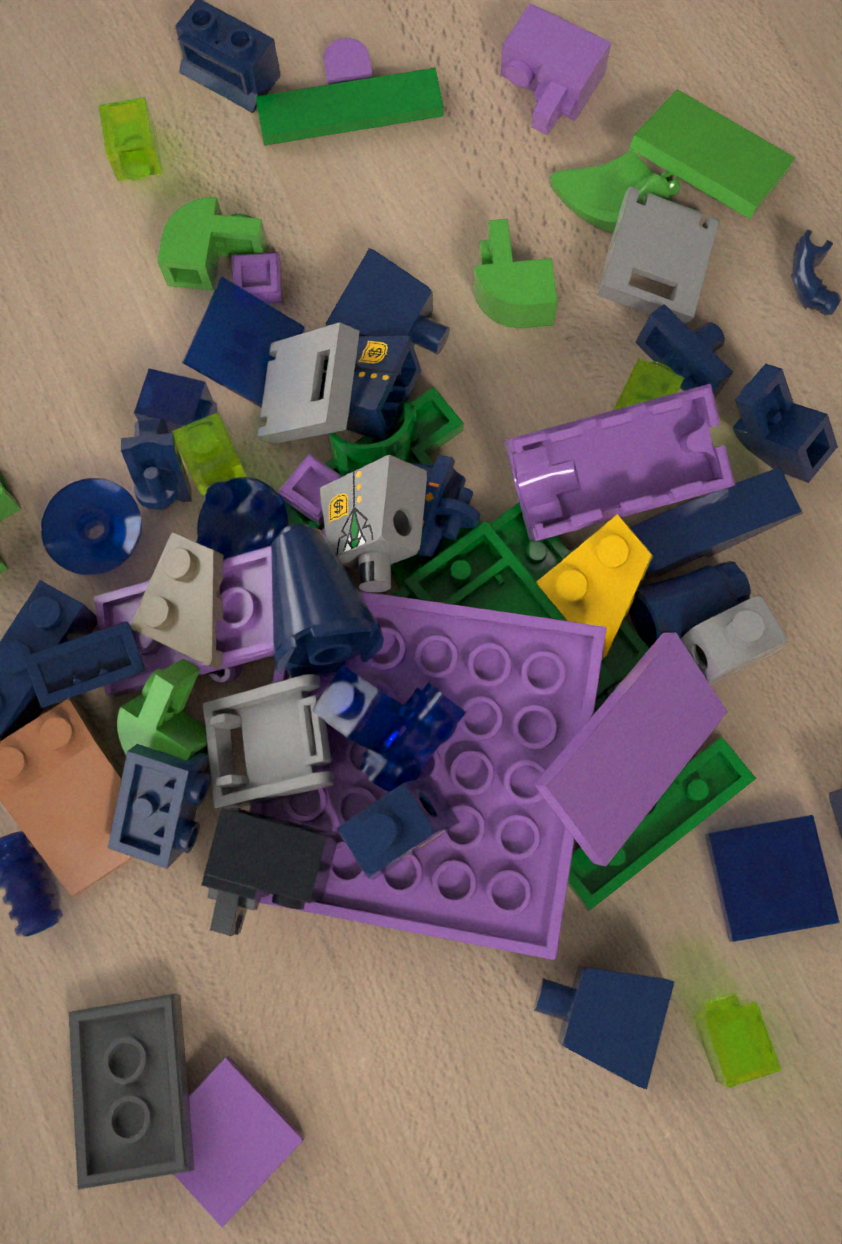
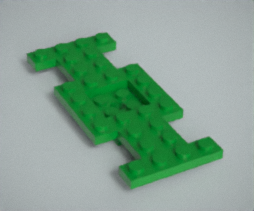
(499, 571)

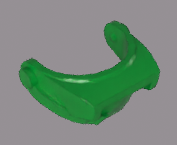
(353, 456)

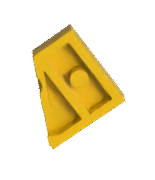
(599, 578)

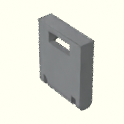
(662, 245)
(294, 384)
(280, 742)

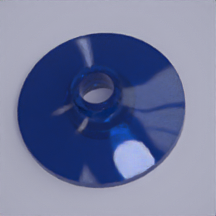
(79, 509)

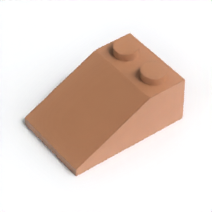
(64, 793)

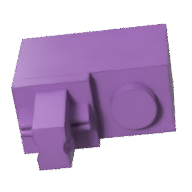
(555, 63)

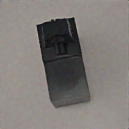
(260, 857)

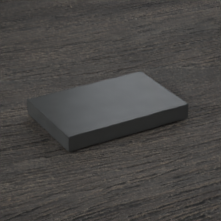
(130, 1091)

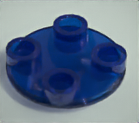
(240, 516)

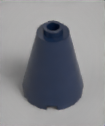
(316, 607)

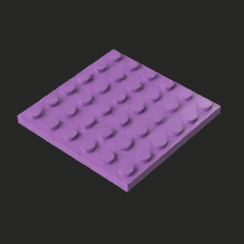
(508, 861)

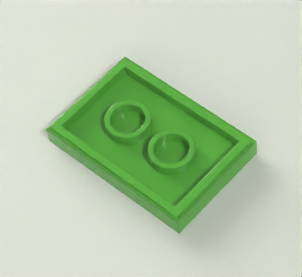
(712, 153)

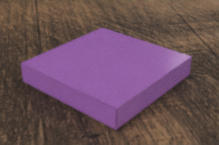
(235, 1141)

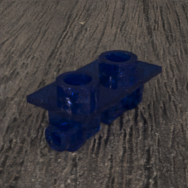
(427, 727)

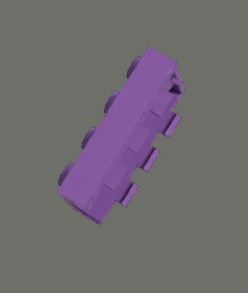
(618, 463)

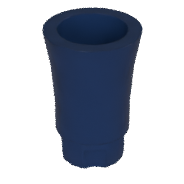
(687, 600)

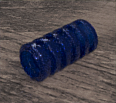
(25, 887)

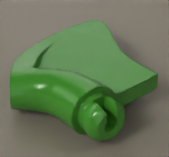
(599, 190)

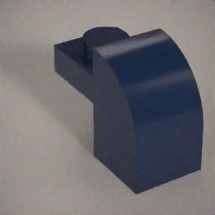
(781, 430)

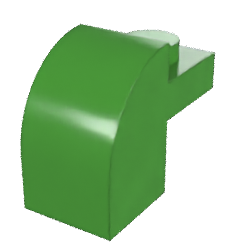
(199, 236)
(509, 291)
(158, 715)

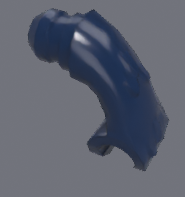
(808, 286)

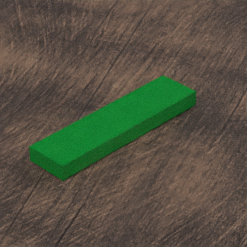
(350, 106)

